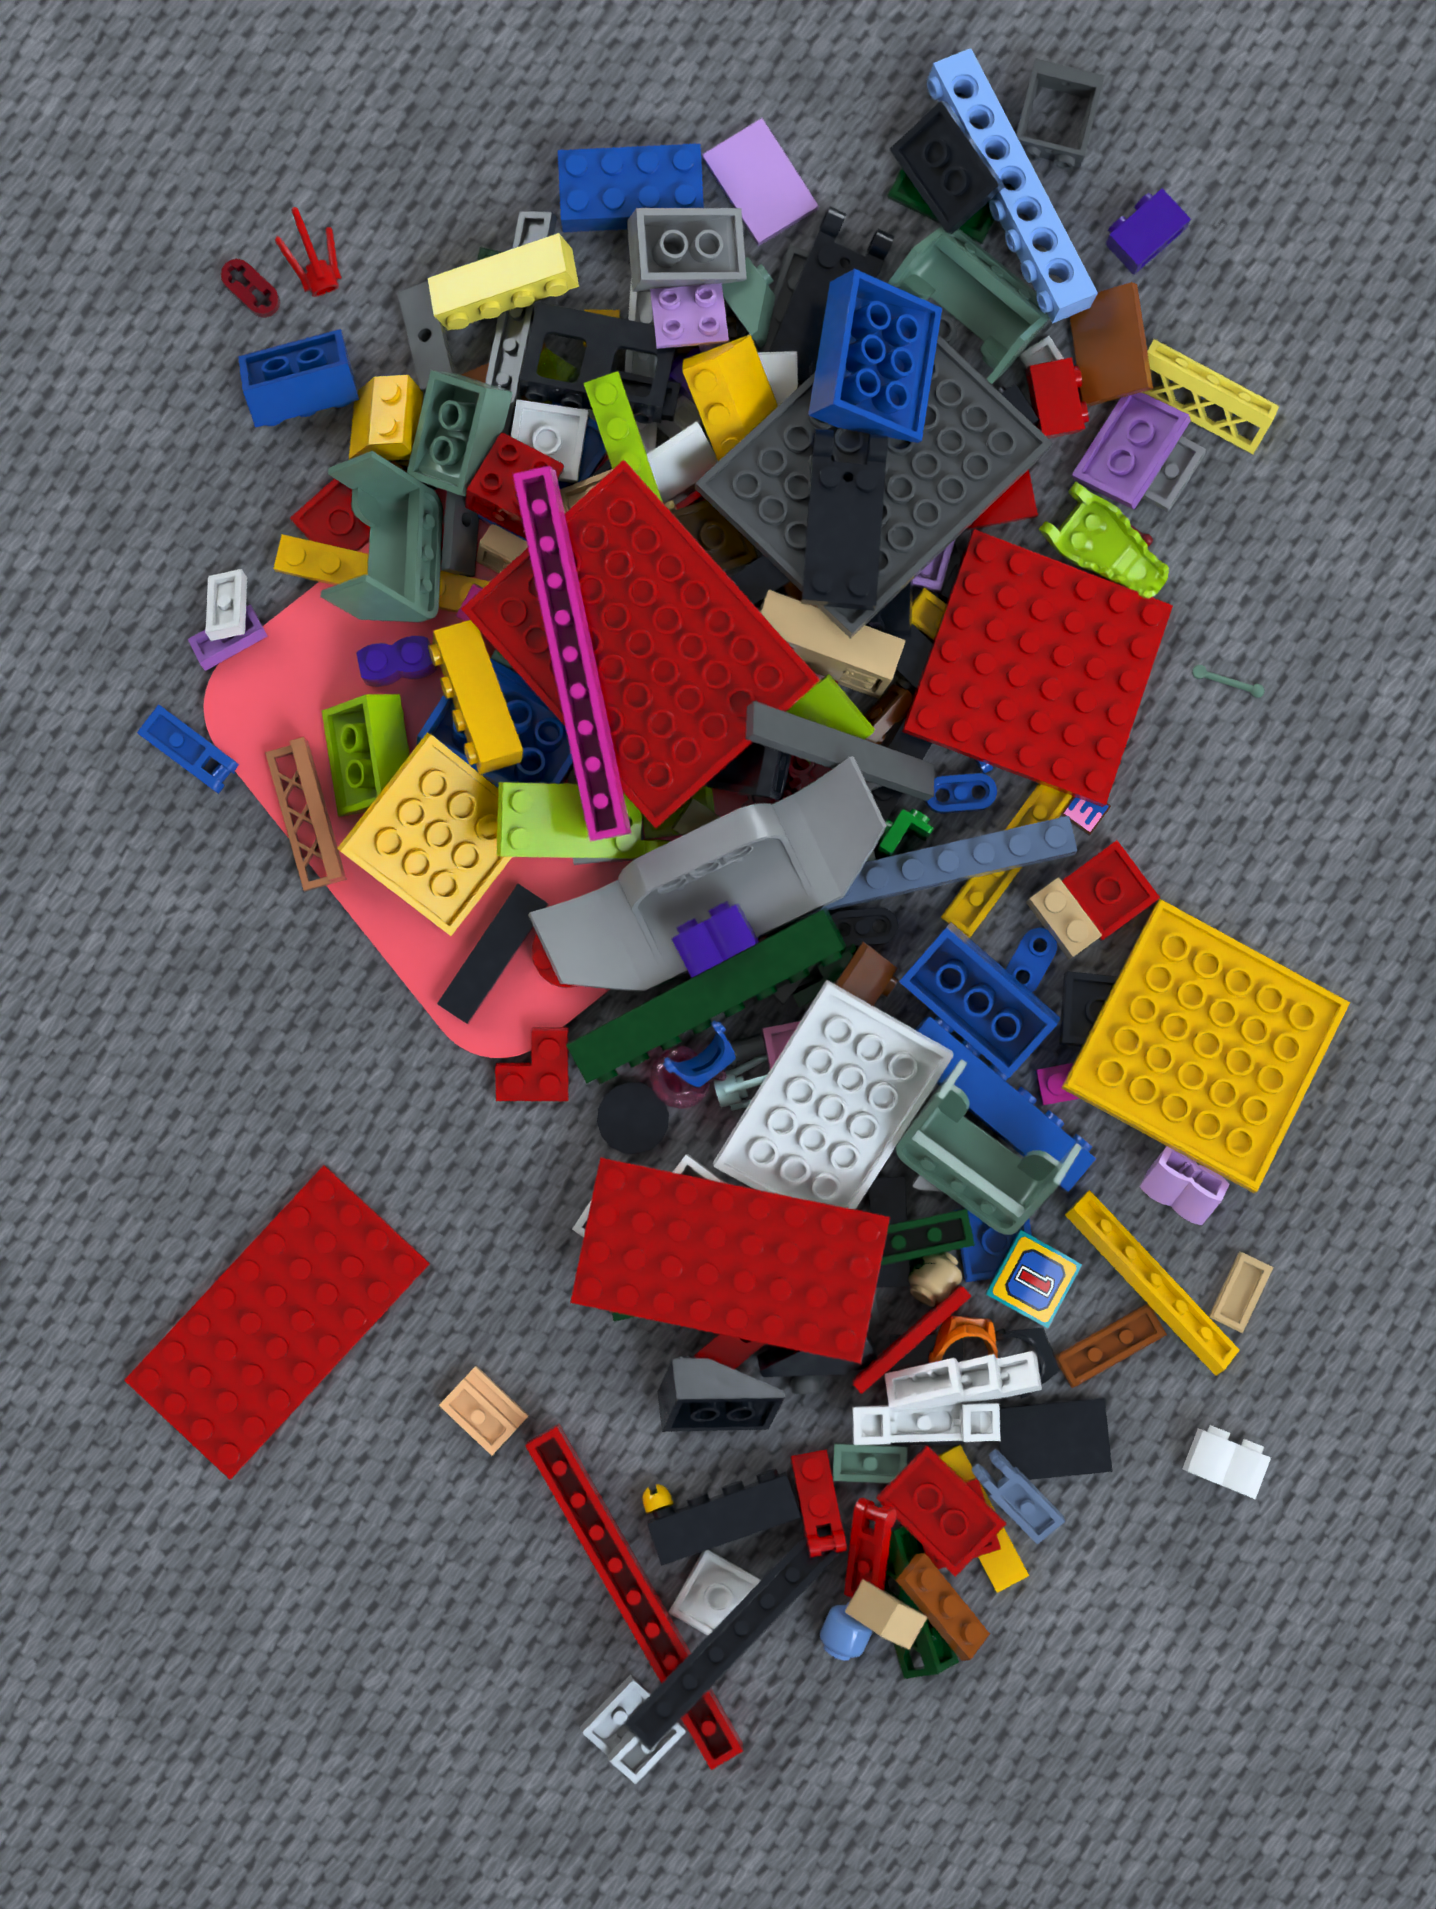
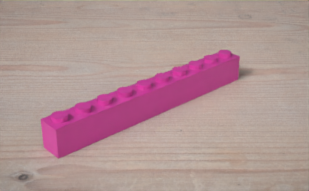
(572, 653)

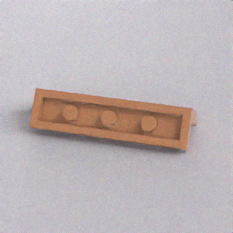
(318, 812)

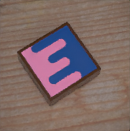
(1085, 814)

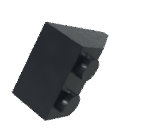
(714, 1397)

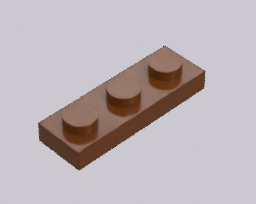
(943, 1607)

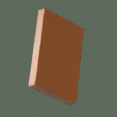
(1111, 346)

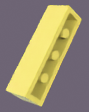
(503, 282)

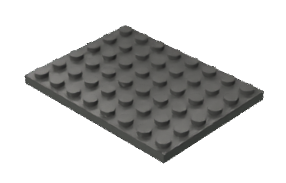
(932, 488)

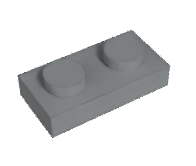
(1174, 474)

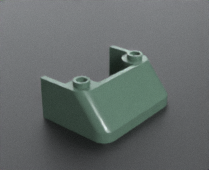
(976, 293)
(402, 544)
(974, 1165)

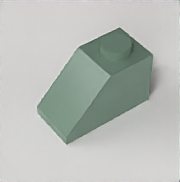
(752, 301)

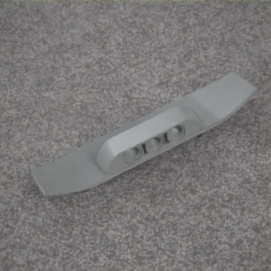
(764, 856)

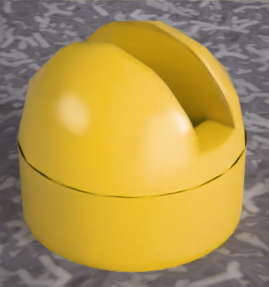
(658, 1500)

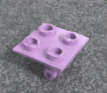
(689, 316)

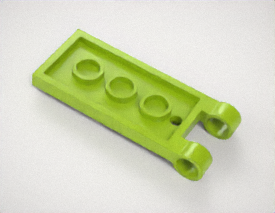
(552, 823)

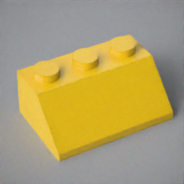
(729, 391)

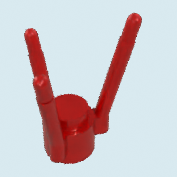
(319, 276)

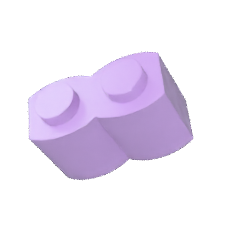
(1184, 1186)

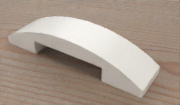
(945, 1423)

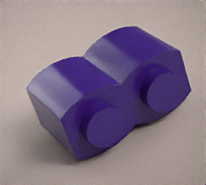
(385, 663)
(714, 939)

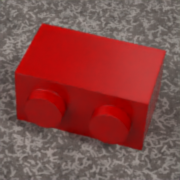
(1056, 397)

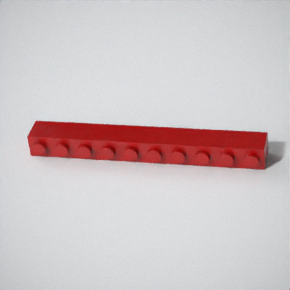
(629, 1585)

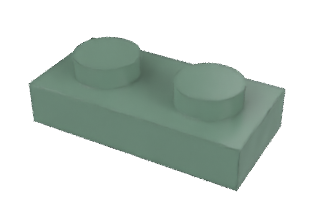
(868, 1462)

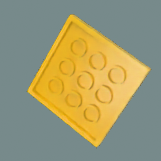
(432, 835)

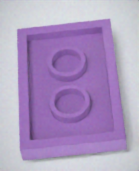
(1131, 448)

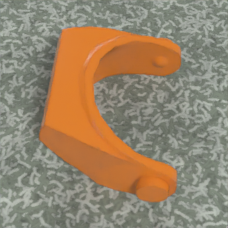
(959, 1327)

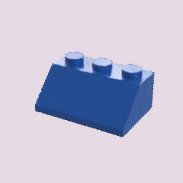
(297, 378)

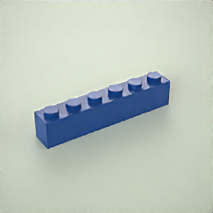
(1007, 1110)

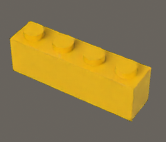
(476, 696)

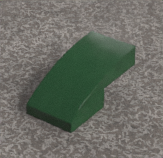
(831, 972)

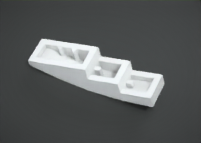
(962, 1382)

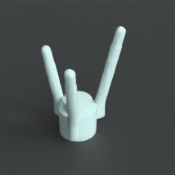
(735, 1088)

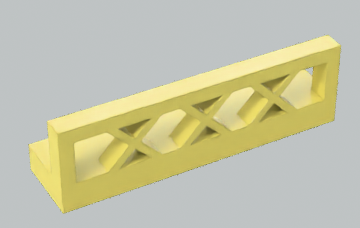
(1215, 390)

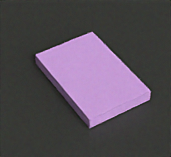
(760, 181)

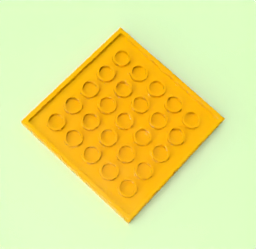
(1206, 1046)

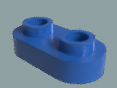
(960, 795)
(1031, 961)

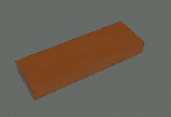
(1110, 1345)

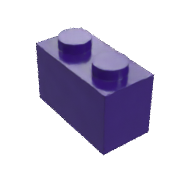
(1147, 230)

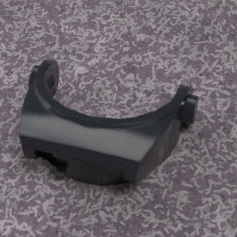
(1038, 1340)

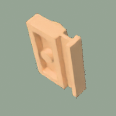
(484, 1410)

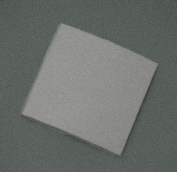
(607, 1727)

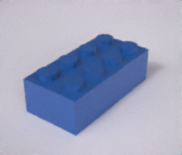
(607, 184)
(980, 1000)

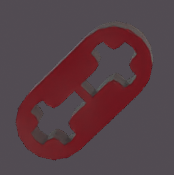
(255, 281)

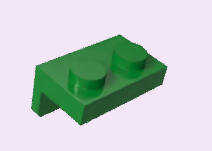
(906, 821)

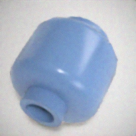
(843, 1634)

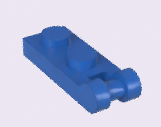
(186, 747)

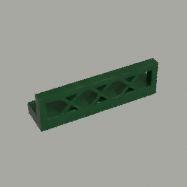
(934, 1650)

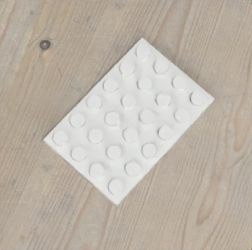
(833, 1103)

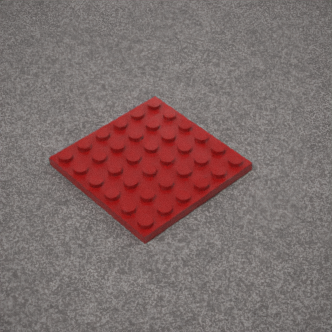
(1037, 668)

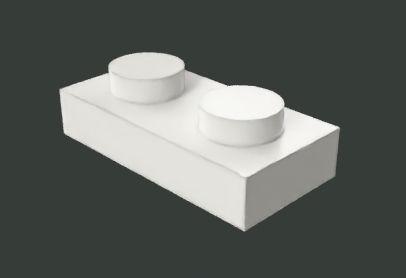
(226, 605)

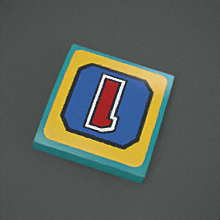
(1033, 1279)

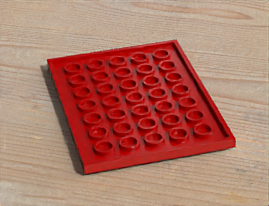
(668, 638)

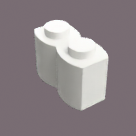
(1226, 1462)

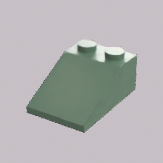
(456, 430)

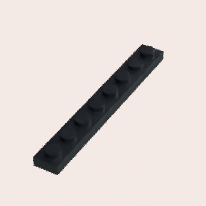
(729, 1641)

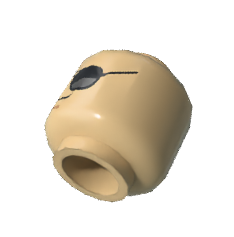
(934, 1278)

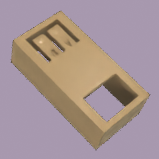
(858, 663)

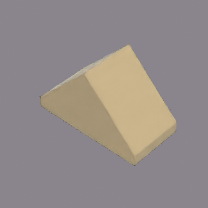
(885, 1614)

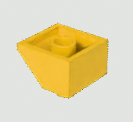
(386, 417)

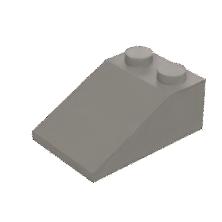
(685, 247)

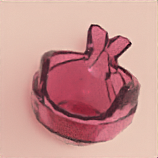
(670, 1088)

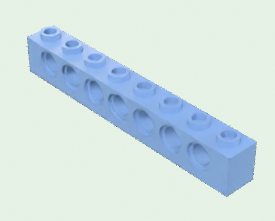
(1059, 300)

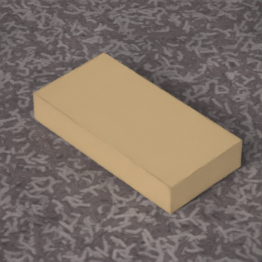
(1240, 1292)

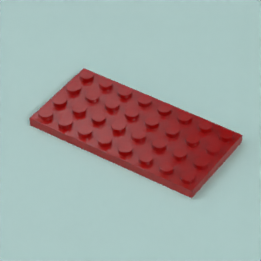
(730, 1260)
(277, 1322)

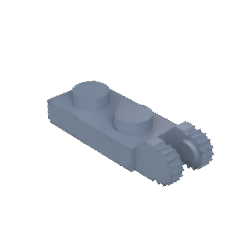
(1020, 1499)

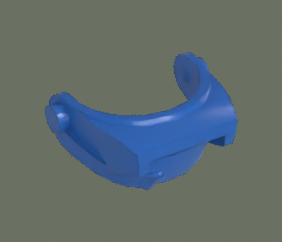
(707, 1063)

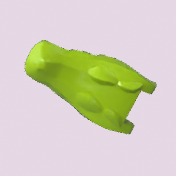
(1103, 541)

